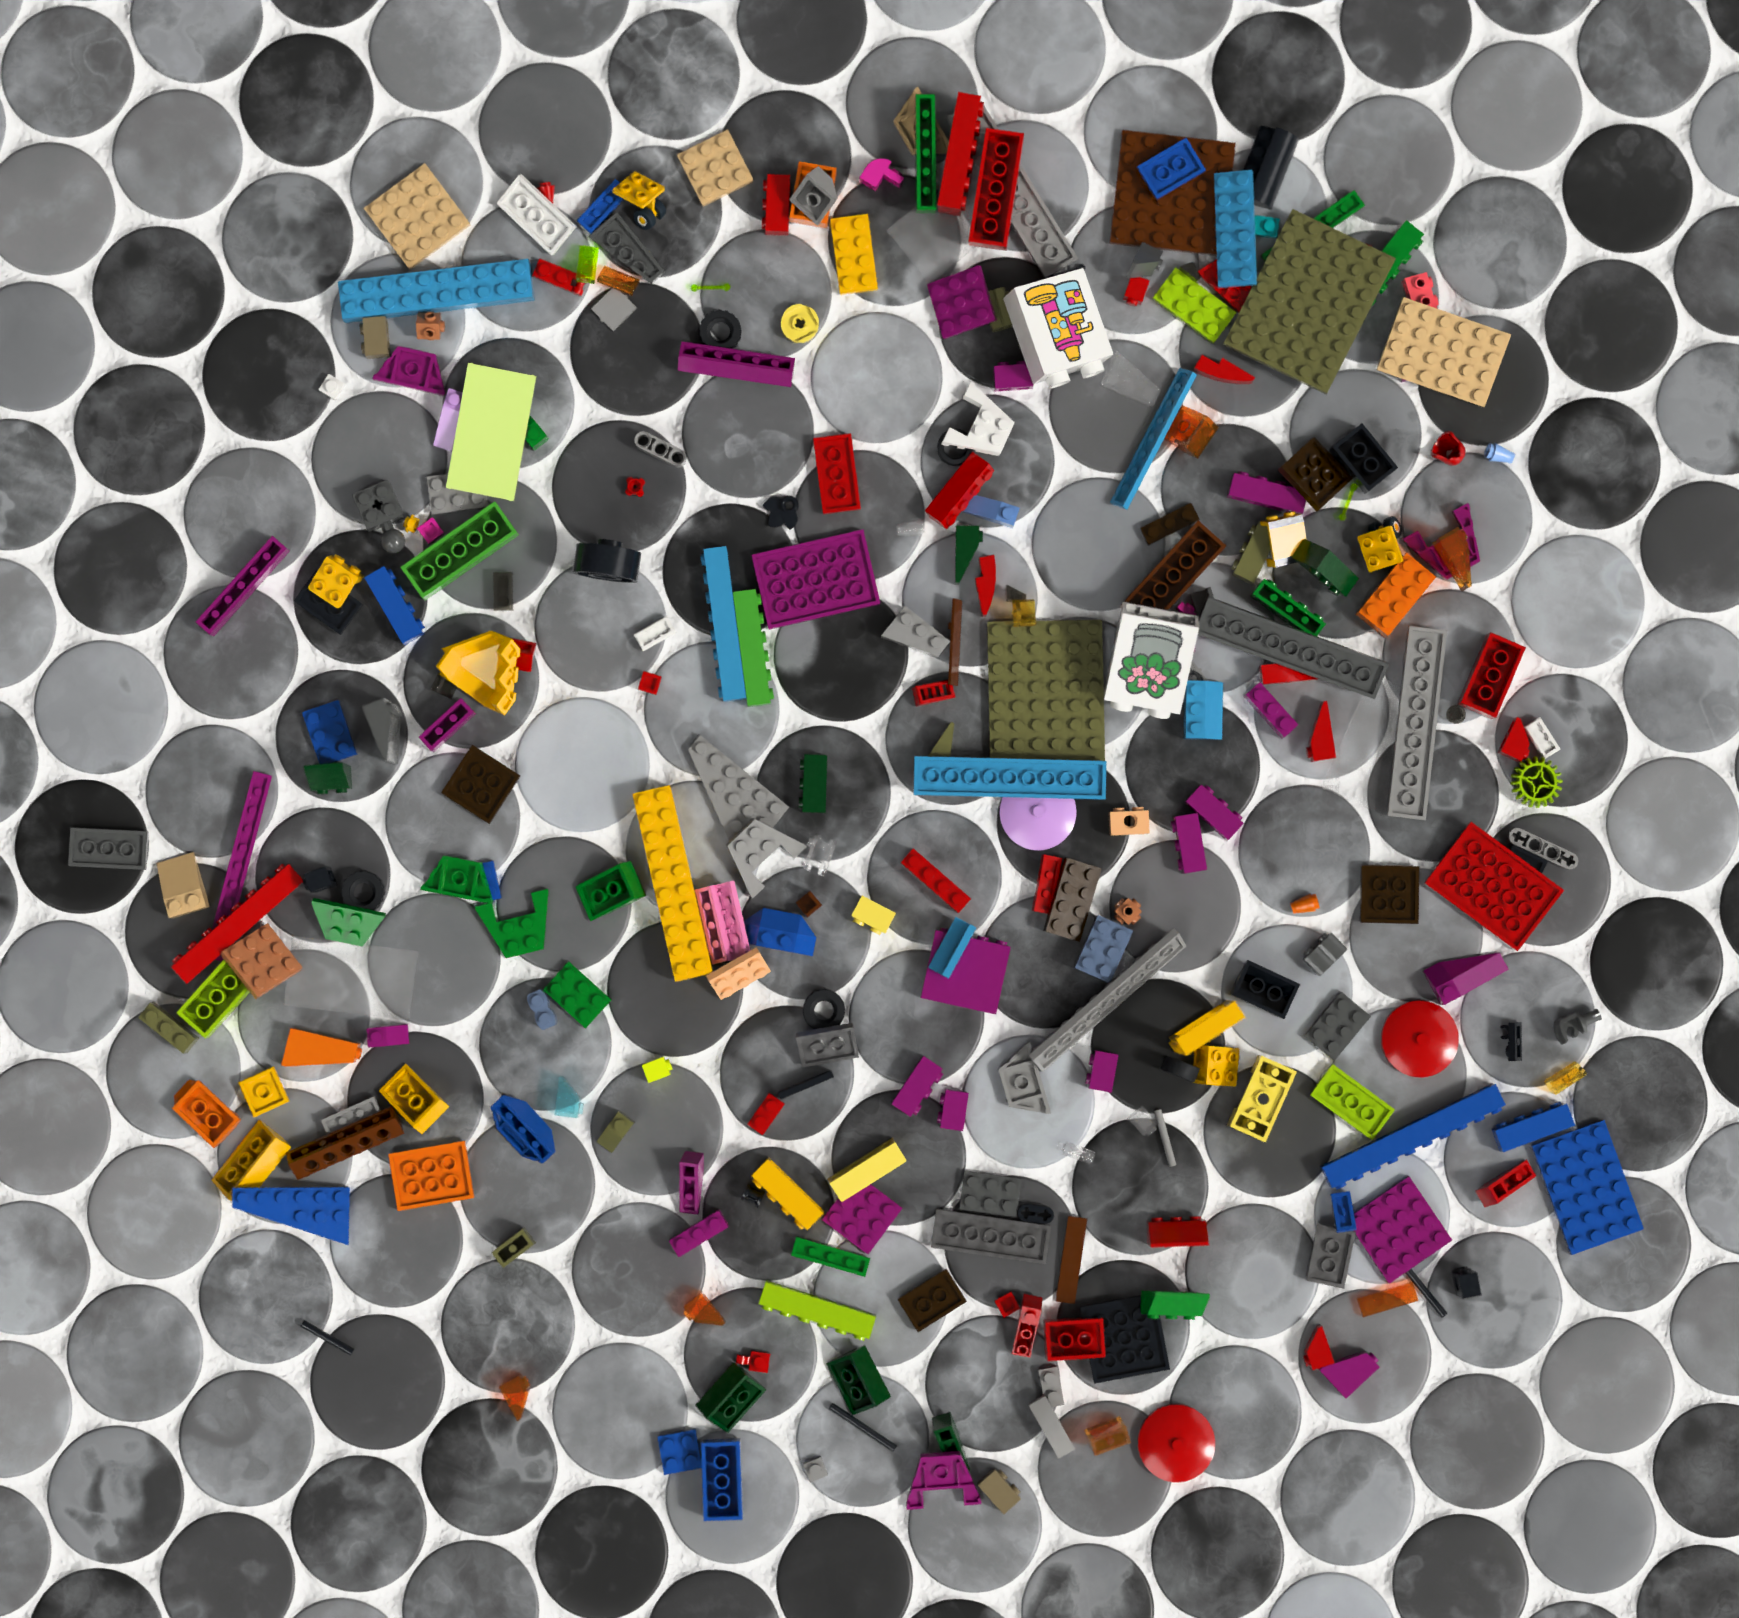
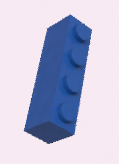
(394, 605)
(1533, 1127)

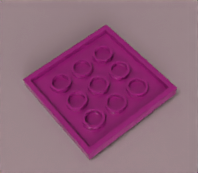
(1399, 1229)

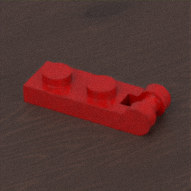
(557, 277)

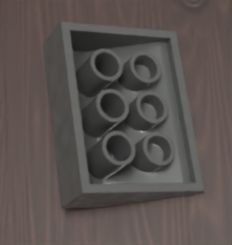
(385, 725)

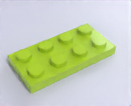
(1194, 305)
(1352, 1102)

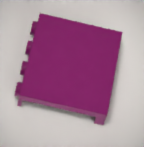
(975, 979)

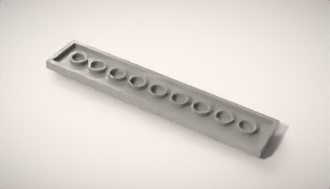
(1034, 222)
(1416, 723)
(1107, 1000)

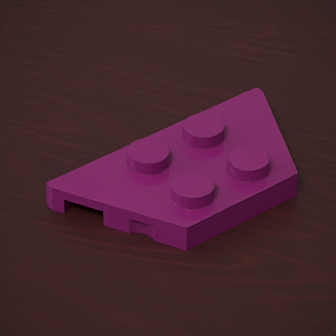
(412, 370)

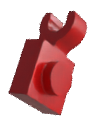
(757, 1361)

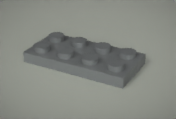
(108, 848)

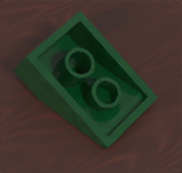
(329, 777)

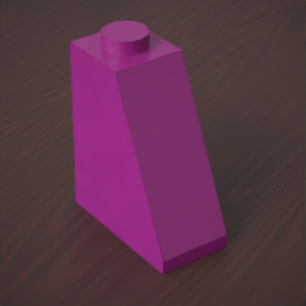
(1350, 1371)

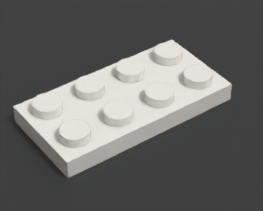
(536, 214)

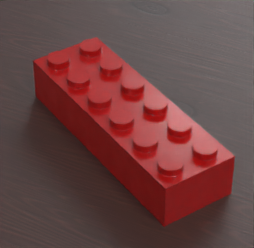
(959, 154)
(996, 189)

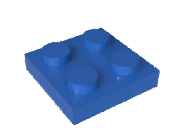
(679, 1451)

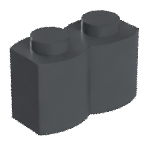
(1324, 954)

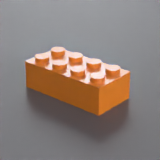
(1395, 595)

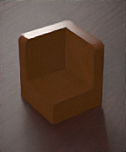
(808, 904)

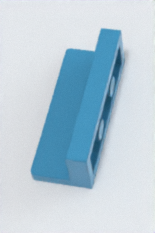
(952, 947)

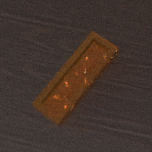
(1387, 1299)

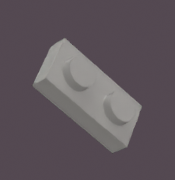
(1051, 1385)

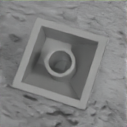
(815, 195)

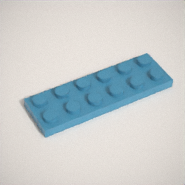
(1235, 229)

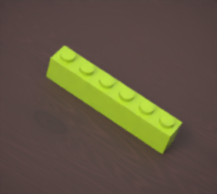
(817, 1309)

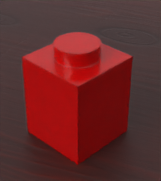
(1136, 291)

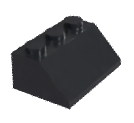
(1265, 989)

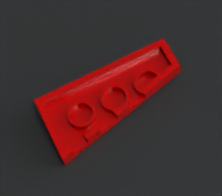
(1233, 295)

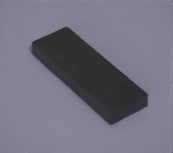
(805, 1084)

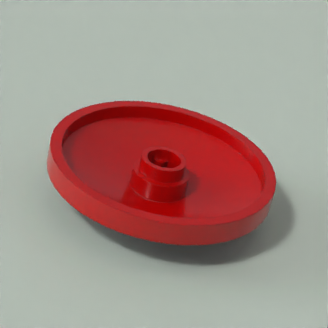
(1419, 1038)
(1176, 1443)

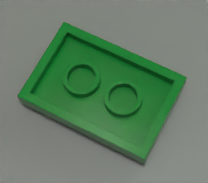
(577, 994)

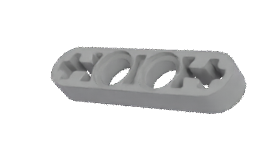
(1543, 846)

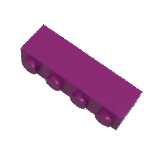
(1265, 493)

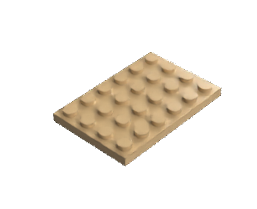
(1443, 352)

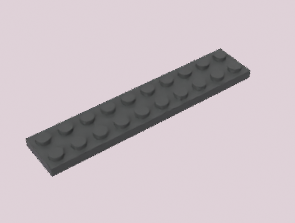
(1291, 648)

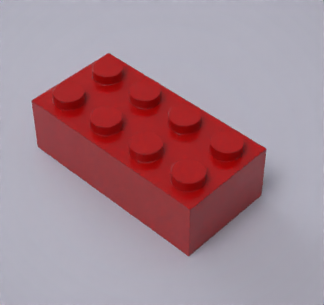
(1491, 675)

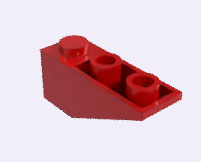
(1027, 1325)

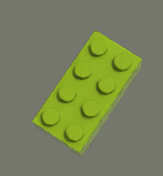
(214, 1000)

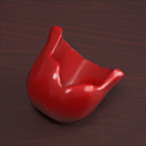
(1447, 442)

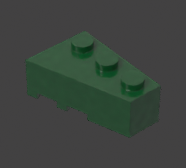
(1325, 567)

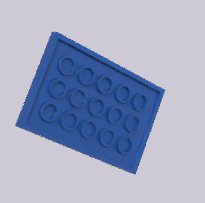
(1587, 1187)

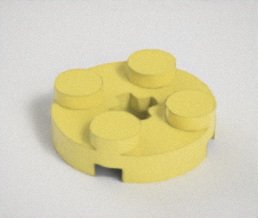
(809, 328)

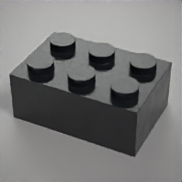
(1363, 458)

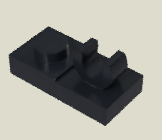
(1514, 1046)

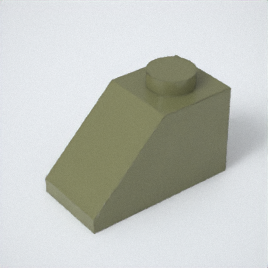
(615, 1131)

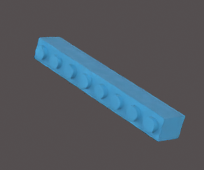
(724, 623)

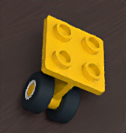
(642, 193)
(1380, 544)

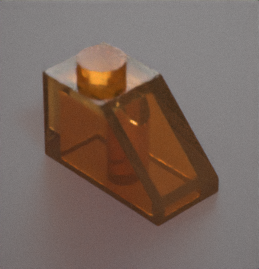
(703, 1311)
(516, 1394)

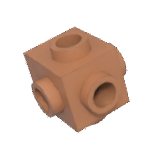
(429, 325)
(1120, 913)

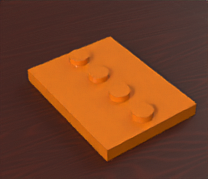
(431, 1175)

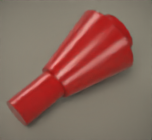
(547, 190)

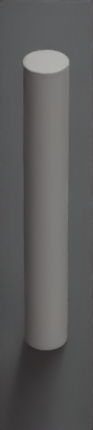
(1165, 1138)

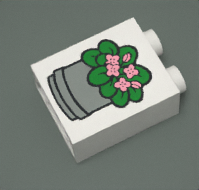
(1151, 659)

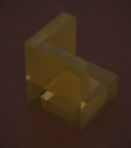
(1023, 613)

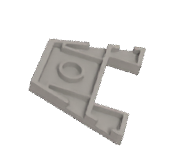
(755, 845)

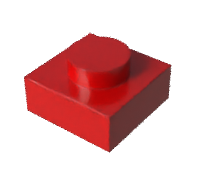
(649, 683)
(1007, 1304)

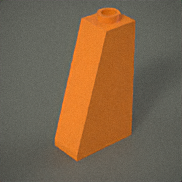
(318, 1049)

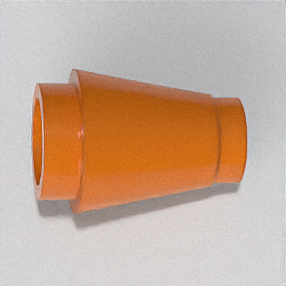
(1305, 904)

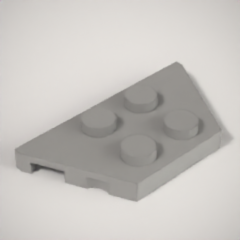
(1023, 1082)

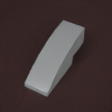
(1051, 1426)

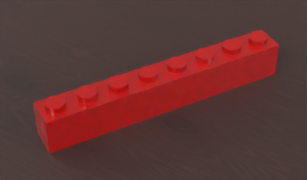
(237, 923)

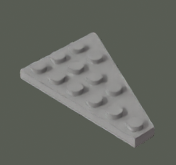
(733, 791)

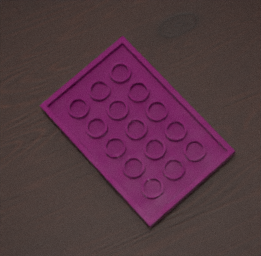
(816, 579)

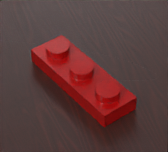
(1046, 883)

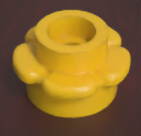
(411, 523)

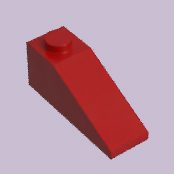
(1321, 740)
(1505, 1184)

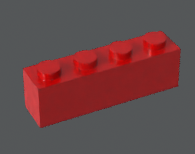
(959, 490)
(935, 880)

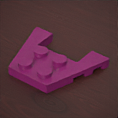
(1430, 554)
(940, 1472)

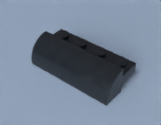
(1269, 163)

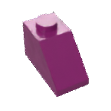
(387, 1036)

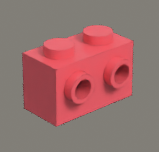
(1420, 289)

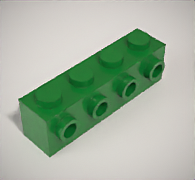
(1286, 608)

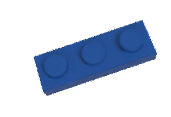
(600, 209)

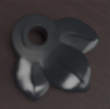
(780, 514)

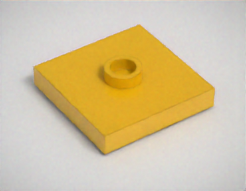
(263, 1091)

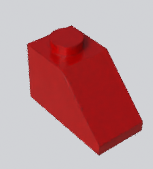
(1515, 742)
(1318, 1350)

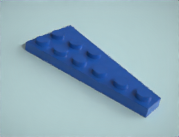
(310, 1209)

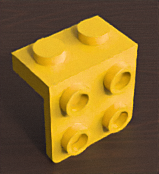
(335, 580)

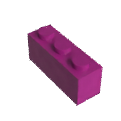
(1270, 710)
(447, 725)
(1214, 811)
(1189, 843)
(917, 1086)
(699, 1233)

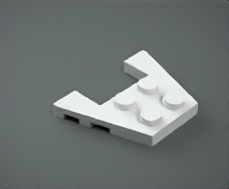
(989, 428)

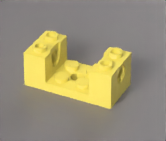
(1252, 1116)

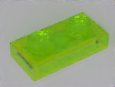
(587, 264)

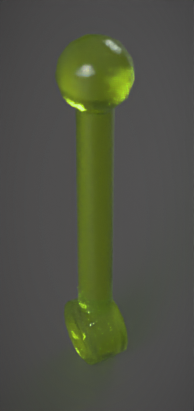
(726, 287)
(1353, 487)

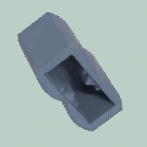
(544, 1014)

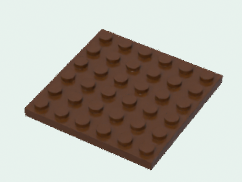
(1181, 218)

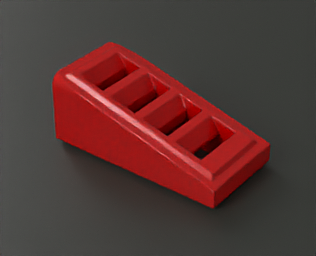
(918, 697)

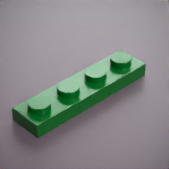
(830, 1256)

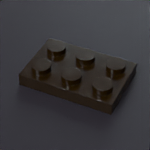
(932, 1300)

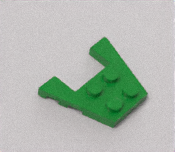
(518, 934)

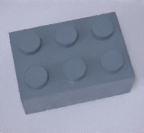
(1103, 949)

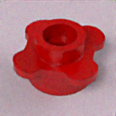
(630, 484)

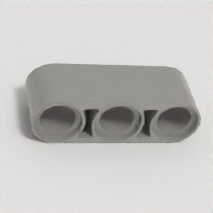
(652, 444)

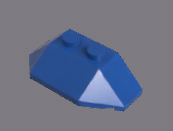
(780, 931)
(523, 1128)

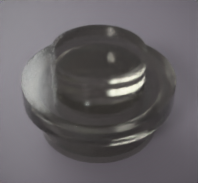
(1455, 714)

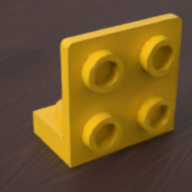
(1216, 1065)

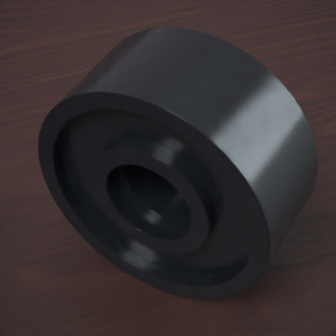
(607, 561)

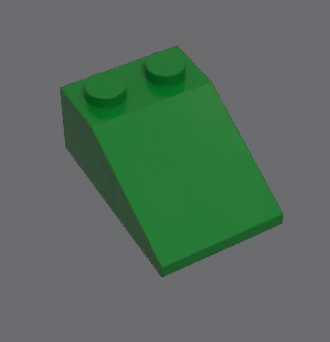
(610, 890)

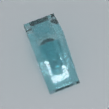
(567, 1101)

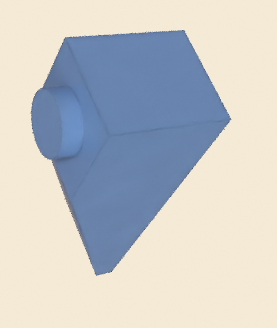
(992, 511)

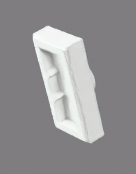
(655, 633)
(1541, 738)

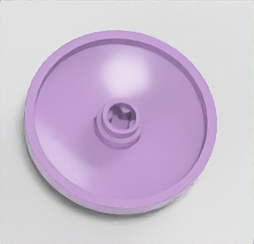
(1037, 821)

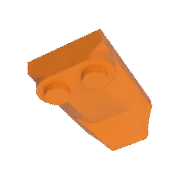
(205, 1112)

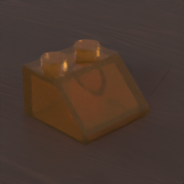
(1191, 431)

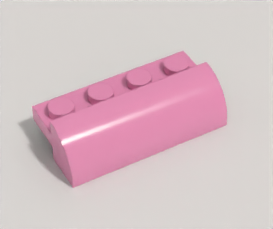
(722, 922)

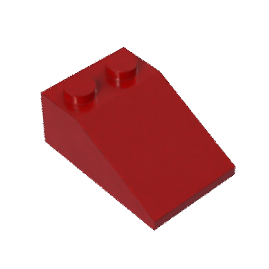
(1074, 1338)

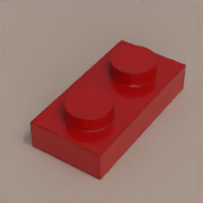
(766, 1114)

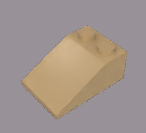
(182, 885)

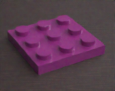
(961, 302)
(863, 1217)

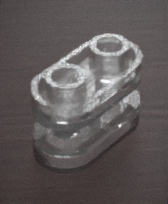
(815, 843)

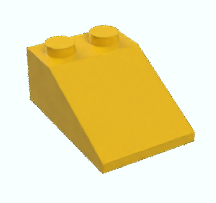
(414, 1099)

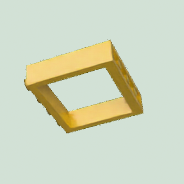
(1206, 1027)

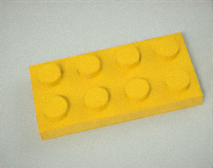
(853, 254)

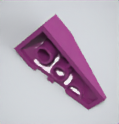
(1459, 976)

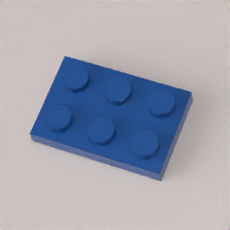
(1171, 168)
(329, 733)

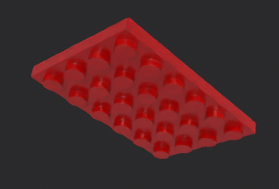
(1494, 886)

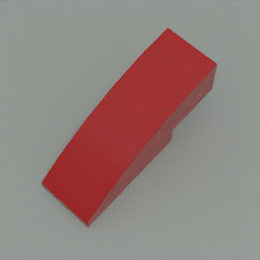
(1222, 372)
(986, 584)
(1280, 674)

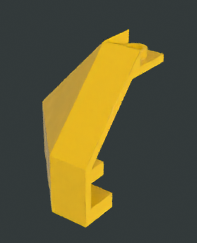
(483, 669)

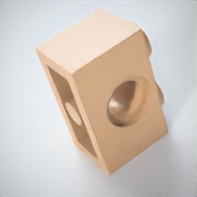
(1117, 824)

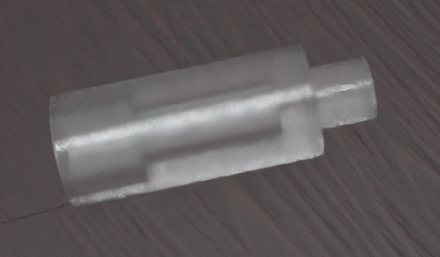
(1076, 1152)

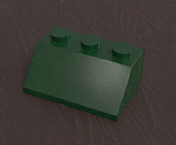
(858, 1380)
(730, 1397)

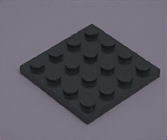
(1131, 1339)

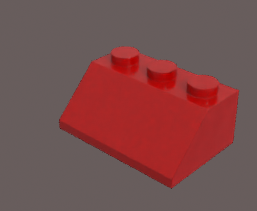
(1177, 1232)

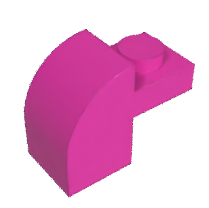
(879, 170)

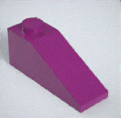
(690, 1182)

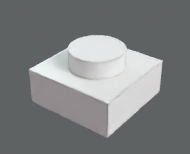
(332, 387)

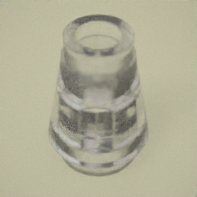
(911, 528)

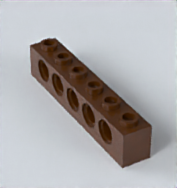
(344, 1143)

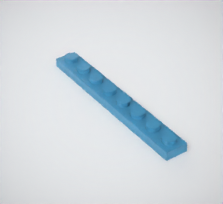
(1153, 438)

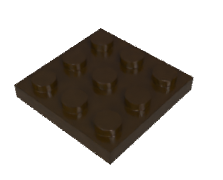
(1315, 474)
(481, 784)
(1389, 894)

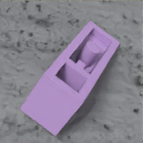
(448, 420)

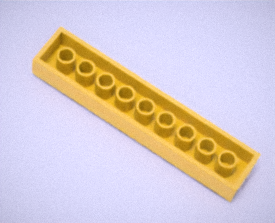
(672, 883)

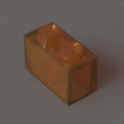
(1107, 1436)

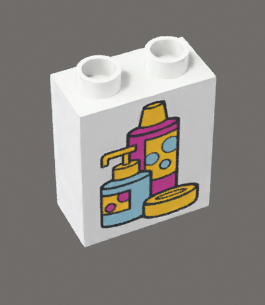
(1058, 328)

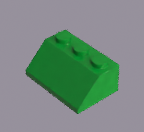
(1173, 1304)

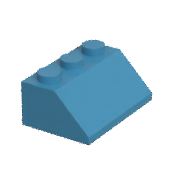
(1203, 710)

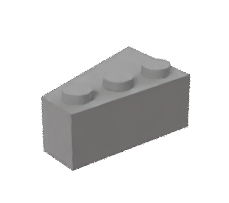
(915, 633)

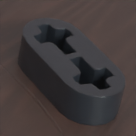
(1034, 1218)

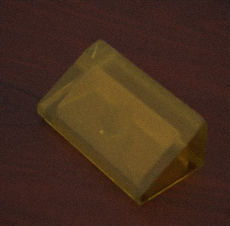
(1565, 1078)

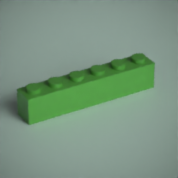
(752, 649)

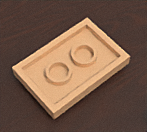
(738, 973)

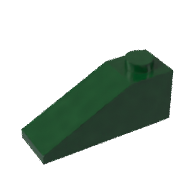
(966, 546)
(947, 1435)

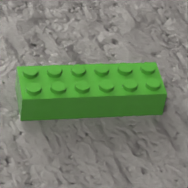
(459, 551)

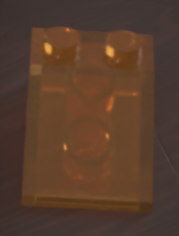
(1455, 554)

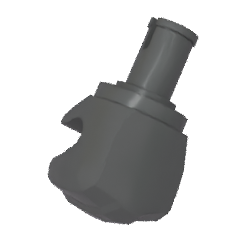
(1575, 1022)

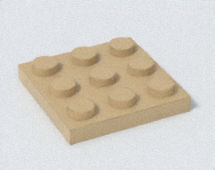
(715, 168)

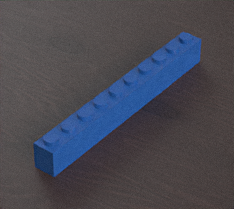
(1413, 1135)

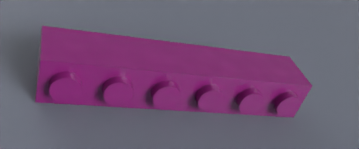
(736, 364)
(242, 586)

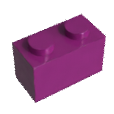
(1012, 377)
(1102, 1071)
(953, 1109)

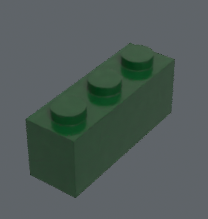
(813, 783)

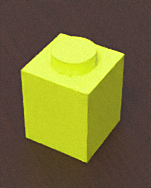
(657, 1069)

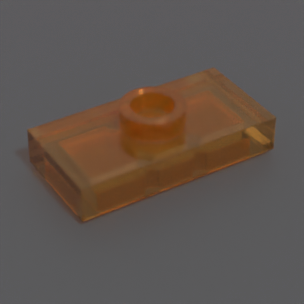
(618, 280)

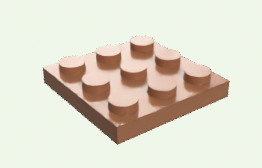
(261, 961)

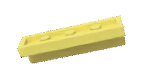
(866, 1170)

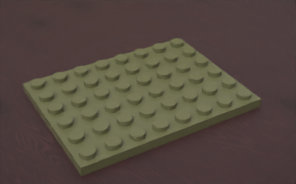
(1309, 301)
(1046, 690)

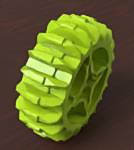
(1537, 774)

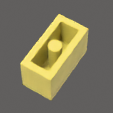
(872, 914)

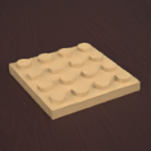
(417, 216)

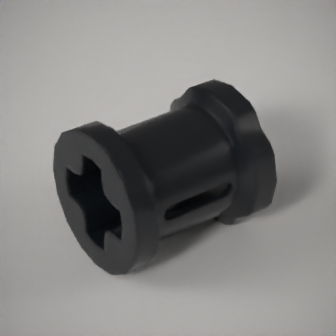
(752, 1195)

